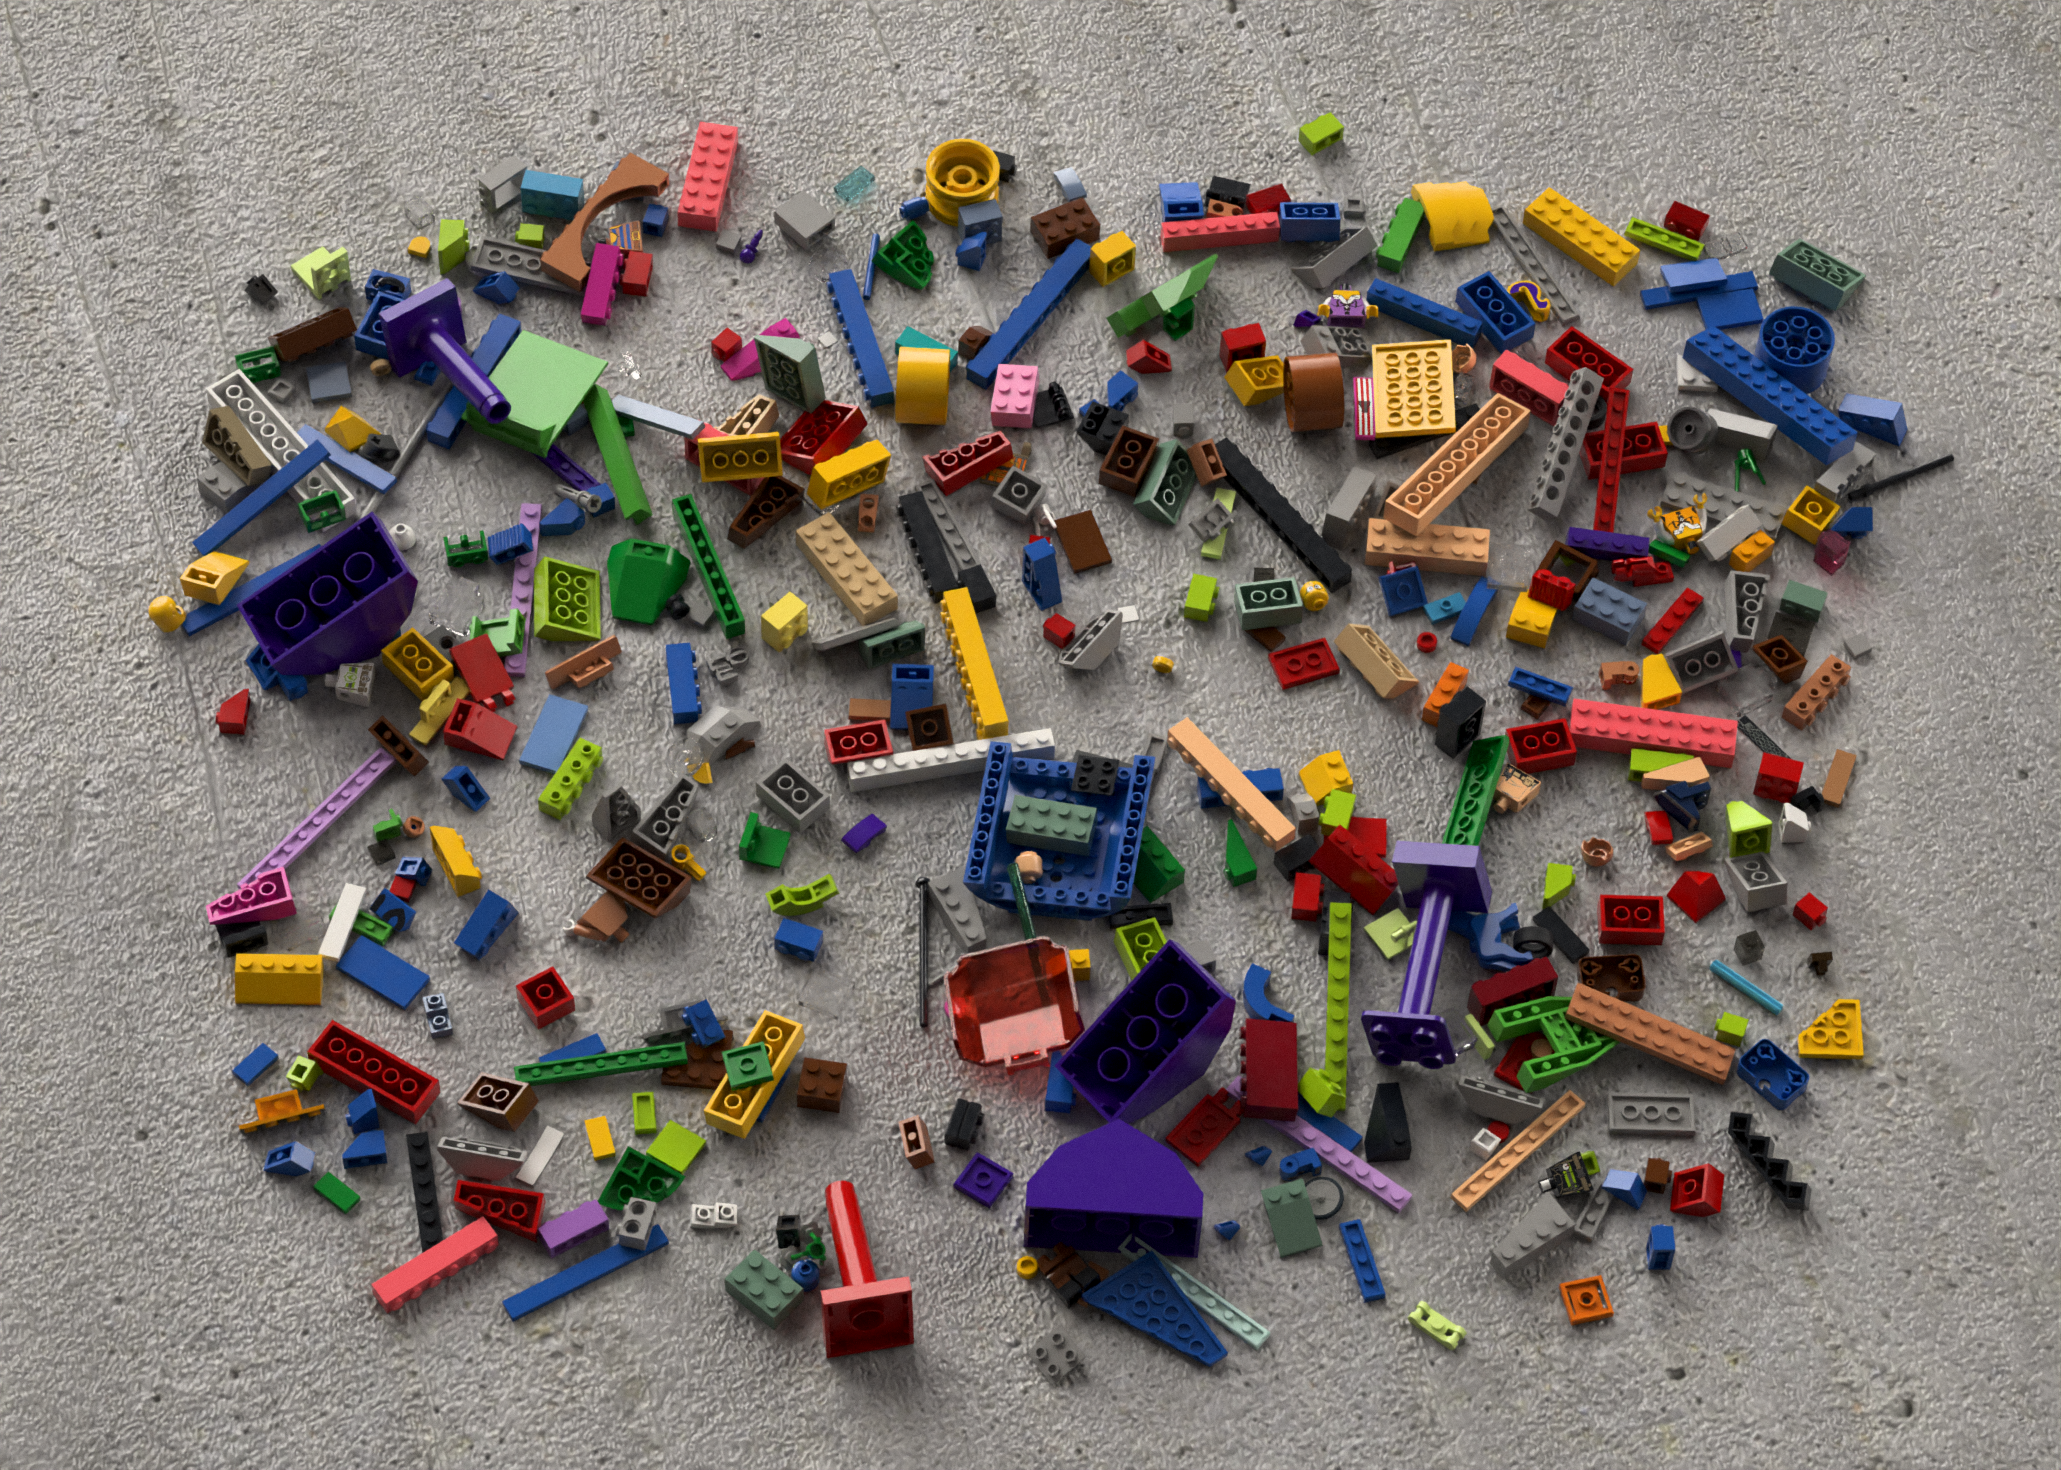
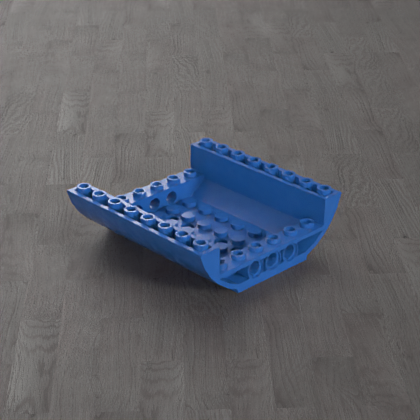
(1089, 884)

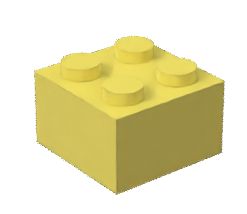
(784, 622)

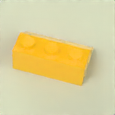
(455, 860)

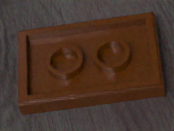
(1082, 541)

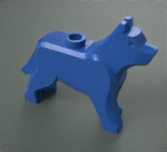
(1485, 937)

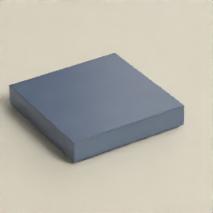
(328, 382)

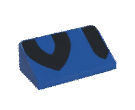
(393, 910)

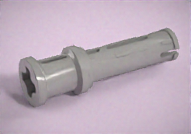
(582, 499)

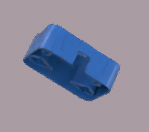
(1772, 1065)

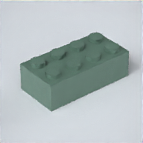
(1051, 825)

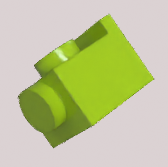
(303, 1074)

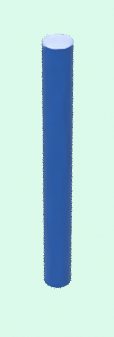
(871, 267)

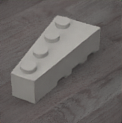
(665, 819)
(958, 910)

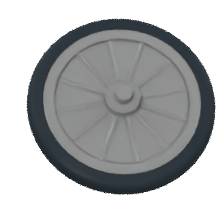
(1325, 1197)

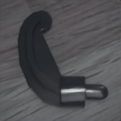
(390, 281)

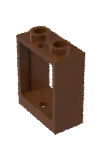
(1559, 548)

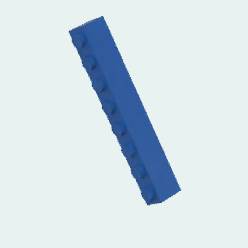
(860, 338)
(492, 348)

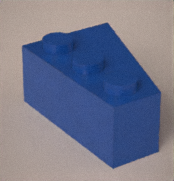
(1874, 417)
(1041, 574)
(485, 925)

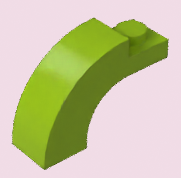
(804, 899)

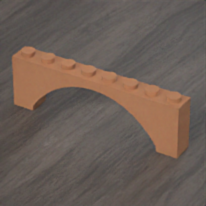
(629, 180)

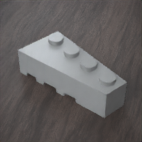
(1845, 474)
(1348, 507)
(1743, 606)
(1535, 1235)

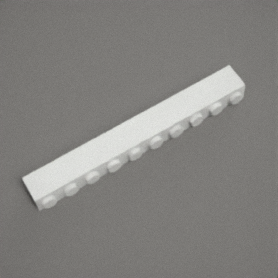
(943, 760)

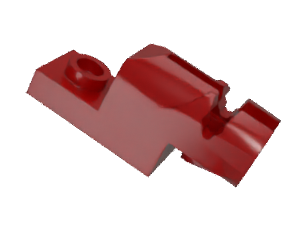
(1642, 571)

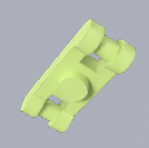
(1436, 1326)

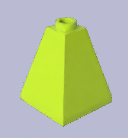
(1747, 830)

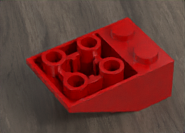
(478, 730)

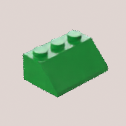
(1156, 868)

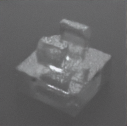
(629, 367)

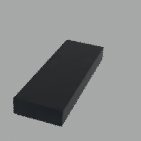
(1138, 913)
(1563, 936)

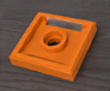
(1589, 1289)

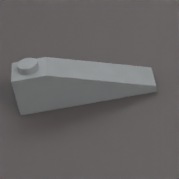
(615, 813)

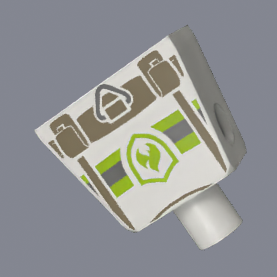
(353, 683)

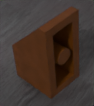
(972, 341)

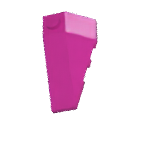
(746, 361)
(260, 900)

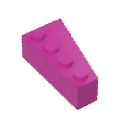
(602, 284)

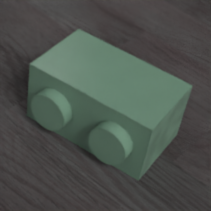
(1803, 601)

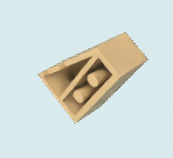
(754, 417)

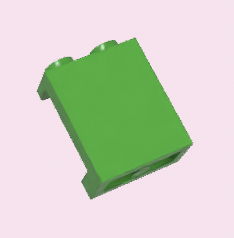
(504, 633)

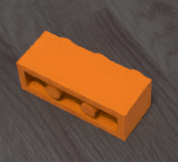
(1450, 683)

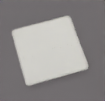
(827, 339)

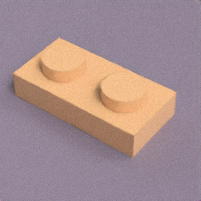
(1688, 846)

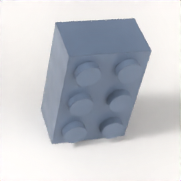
(1609, 611)

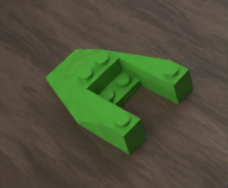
(1161, 299)
(1573, 1043)

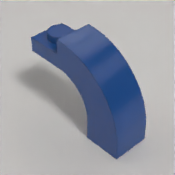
(1254, 1000)

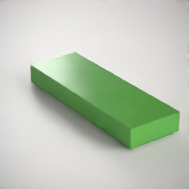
(370, 927)

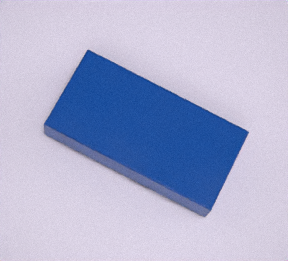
(255, 1064)

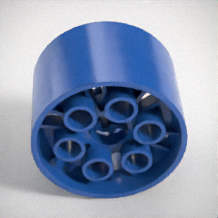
(1813, 348)

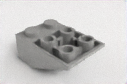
(1344, 341)

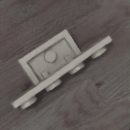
(673, 1022)

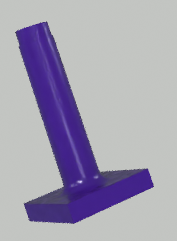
(433, 330)

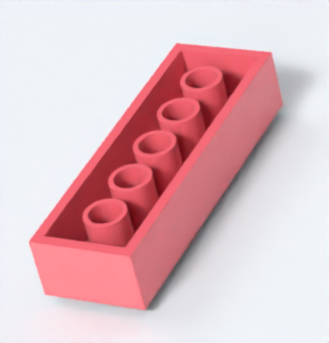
(708, 176)

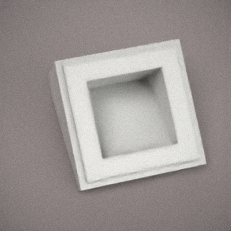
(1484, 1144)

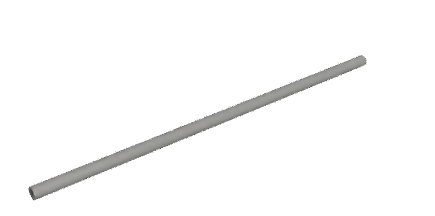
(411, 445)

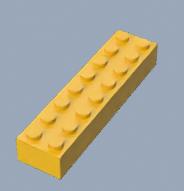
(973, 664)

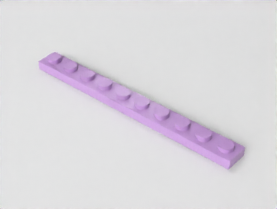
(524, 586)
(324, 815)
(1337, 1157)

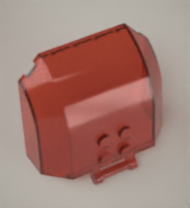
(1014, 1004)

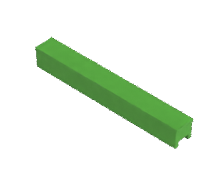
(616, 455)

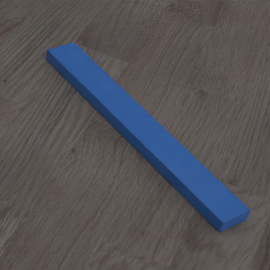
(261, 498)
(212, 613)
(580, 1276)

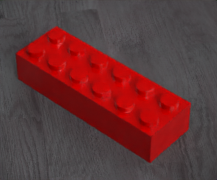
(368, 1066)

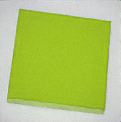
(676, 1147)

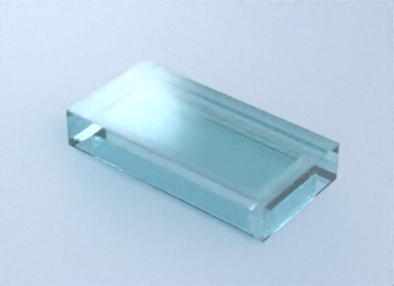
(854, 183)

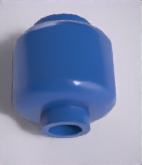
(806, 1274)

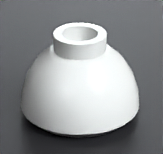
(403, 536)

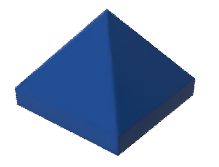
(1259, 1155)
(1227, 1229)

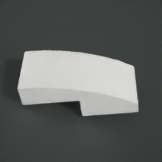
(716, 1216)

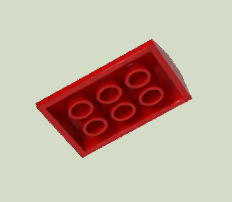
(821, 435)

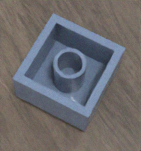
(981, 218)

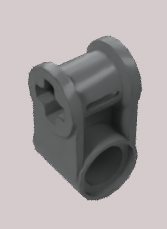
(379, 448)

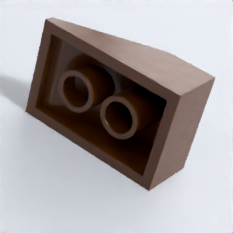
(499, 1100)

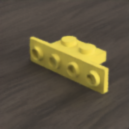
(437, 709)

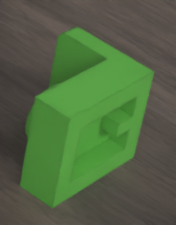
(388, 829)

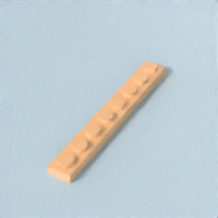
(1517, 1150)

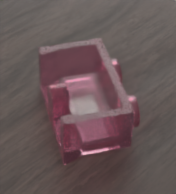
(1831, 551)

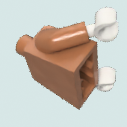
(602, 919)

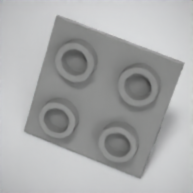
(1057, 1354)

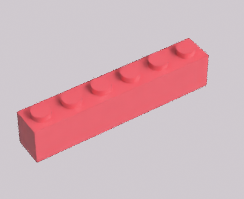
(1220, 232)
(435, 1265)

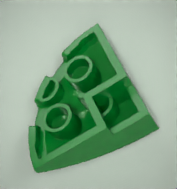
(907, 257)
(639, 1178)

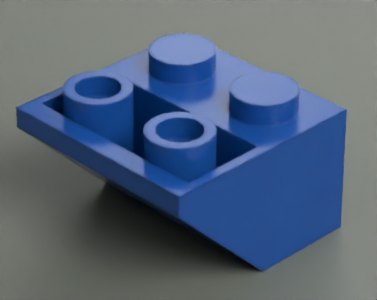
(1854, 522)

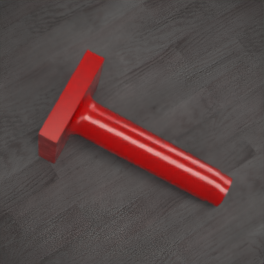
(864, 1311)

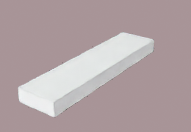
(342, 922)

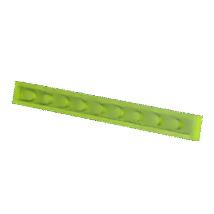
(1338, 995)

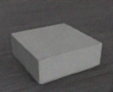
(1353, 207)
(728, 241)
(281, 391)
(700, 615)
(1857, 646)

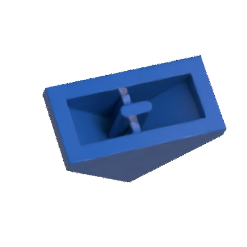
(1625, 1186)

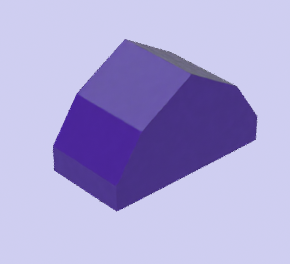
(334, 603)
(1151, 1038)
(1114, 1186)

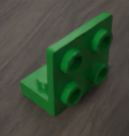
(762, 843)

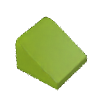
(1590, 1162)

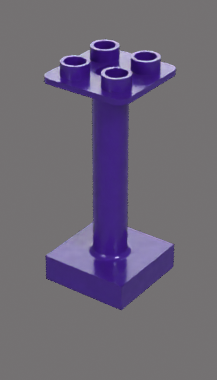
(1437, 882)

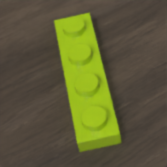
(1664, 239)

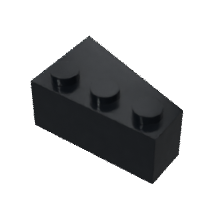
(1336, 897)

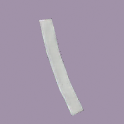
(540, 1155)

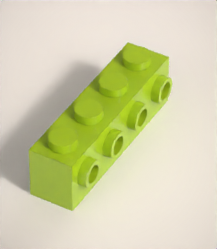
(570, 778)

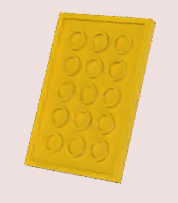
(1413, 388)

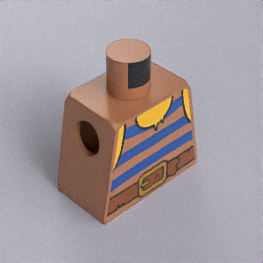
(625, 236)

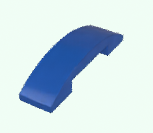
(1473, 612)

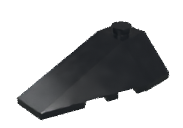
(1388, 1127)

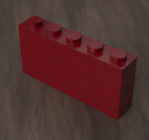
(1269, 1070)

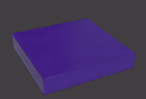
(983, 1180)

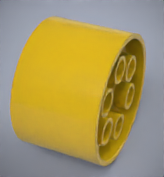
(922, 386)

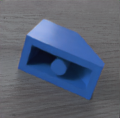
(972, 251)
(497, 288)
(563, 520)
(465, 787)
(363, 1113)
(366, 1150)
(290, 1160)

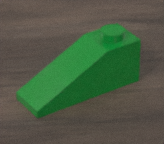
(1238, 861)

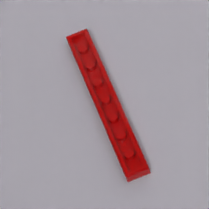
(1611, 460)

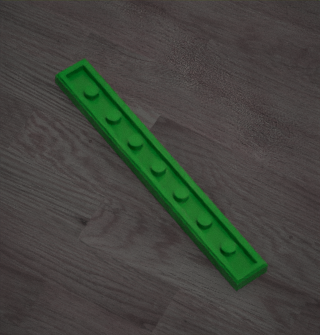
(602, 1064)

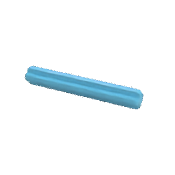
(1746, 987)

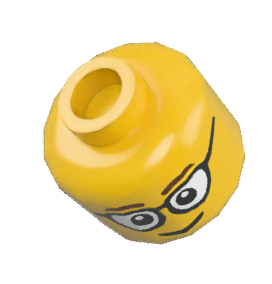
(1314, 595)

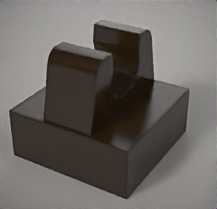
(1820, 962)

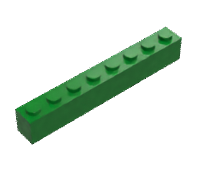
(708, 566)

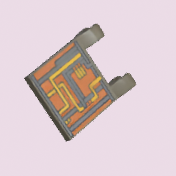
(996, 476)

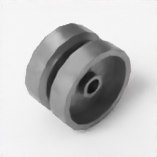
(1692, 430)

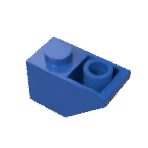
(1121, 391)

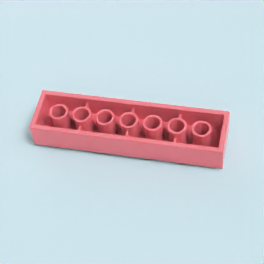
(1628, 727)

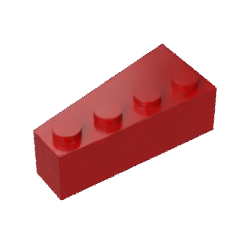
(968, 461)
(502, 1206)

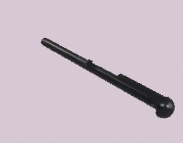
(922, 883)

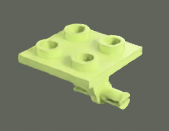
(1391, 933)

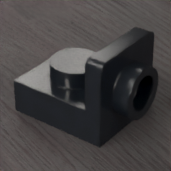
(261, 288)
(1808, 797)
(788, 1231)

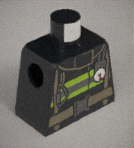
(1567, 1177)

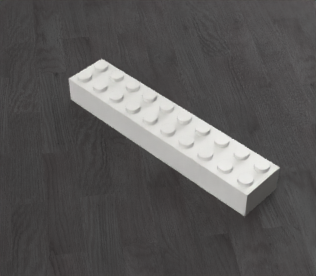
(275, 437)

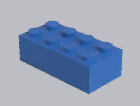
(1502, 317)

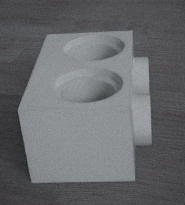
(640, 1223)

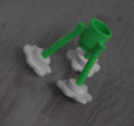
(815, 1250)

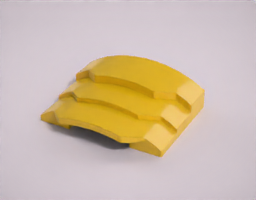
(1456, 214)

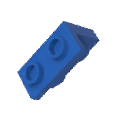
(703, 1024)

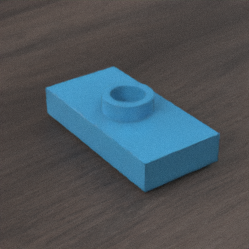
(1444, 608)

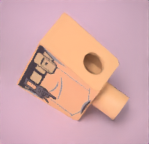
(1514, 789)

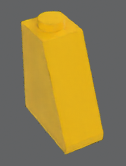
(1658, 684)

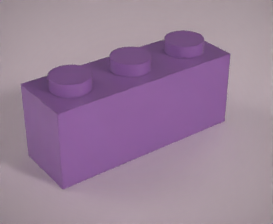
(573, 1228)

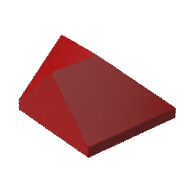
(1696, 894)

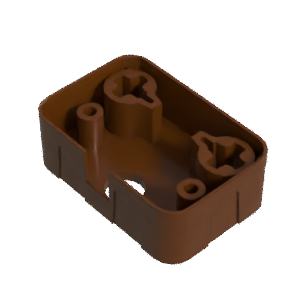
(1614, 973)

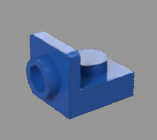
(414, 868)

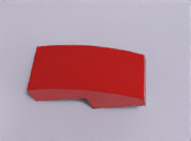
(1658, 827)

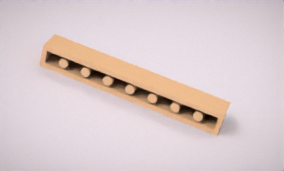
(1231, 784)

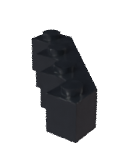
(1774, 1171)

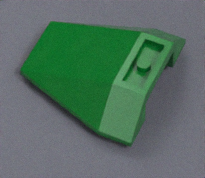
(643, 579)

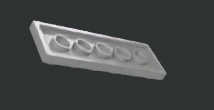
(519, 262)
(1720, 502)

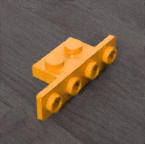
(277, 1108)

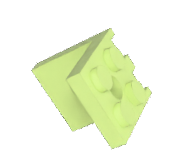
(323, 270)

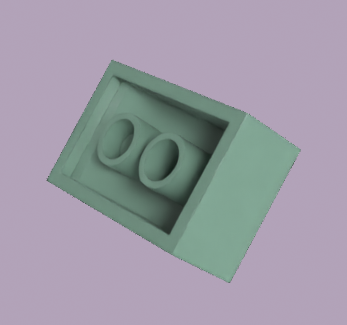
(1291, 1218)

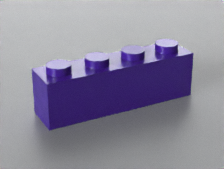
(1607, 544)

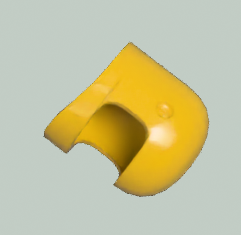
(165, 614)

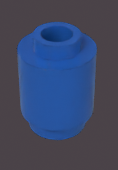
(914, 208)

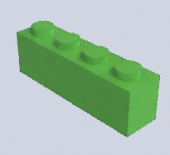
(1401, 235)

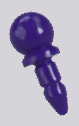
(748, 254)

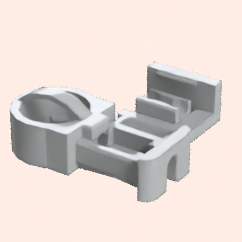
(724, 670)

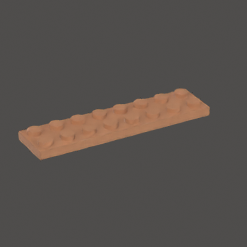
(1650, 1033)

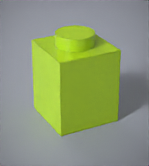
(531, 235)
(1731, 1029)

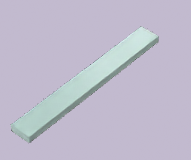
(1206, 1299)

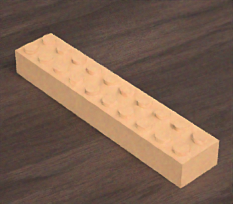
(1456, 464)

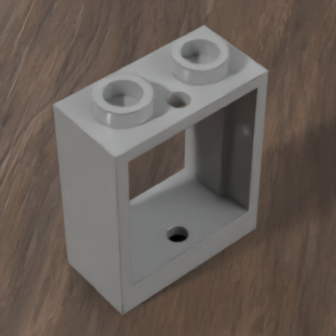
(510, 170)

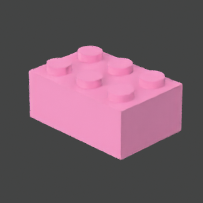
(1014, 396)

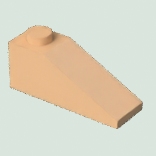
(1691, 771)

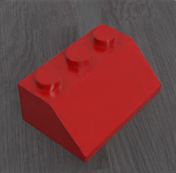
(857, 742)

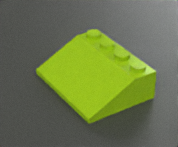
(566, 601)

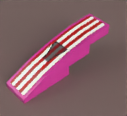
(1363, 408)

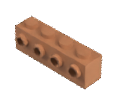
(1816, 692)

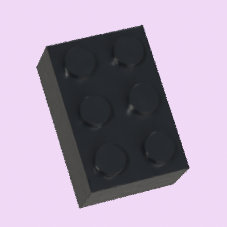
(1460, 722)

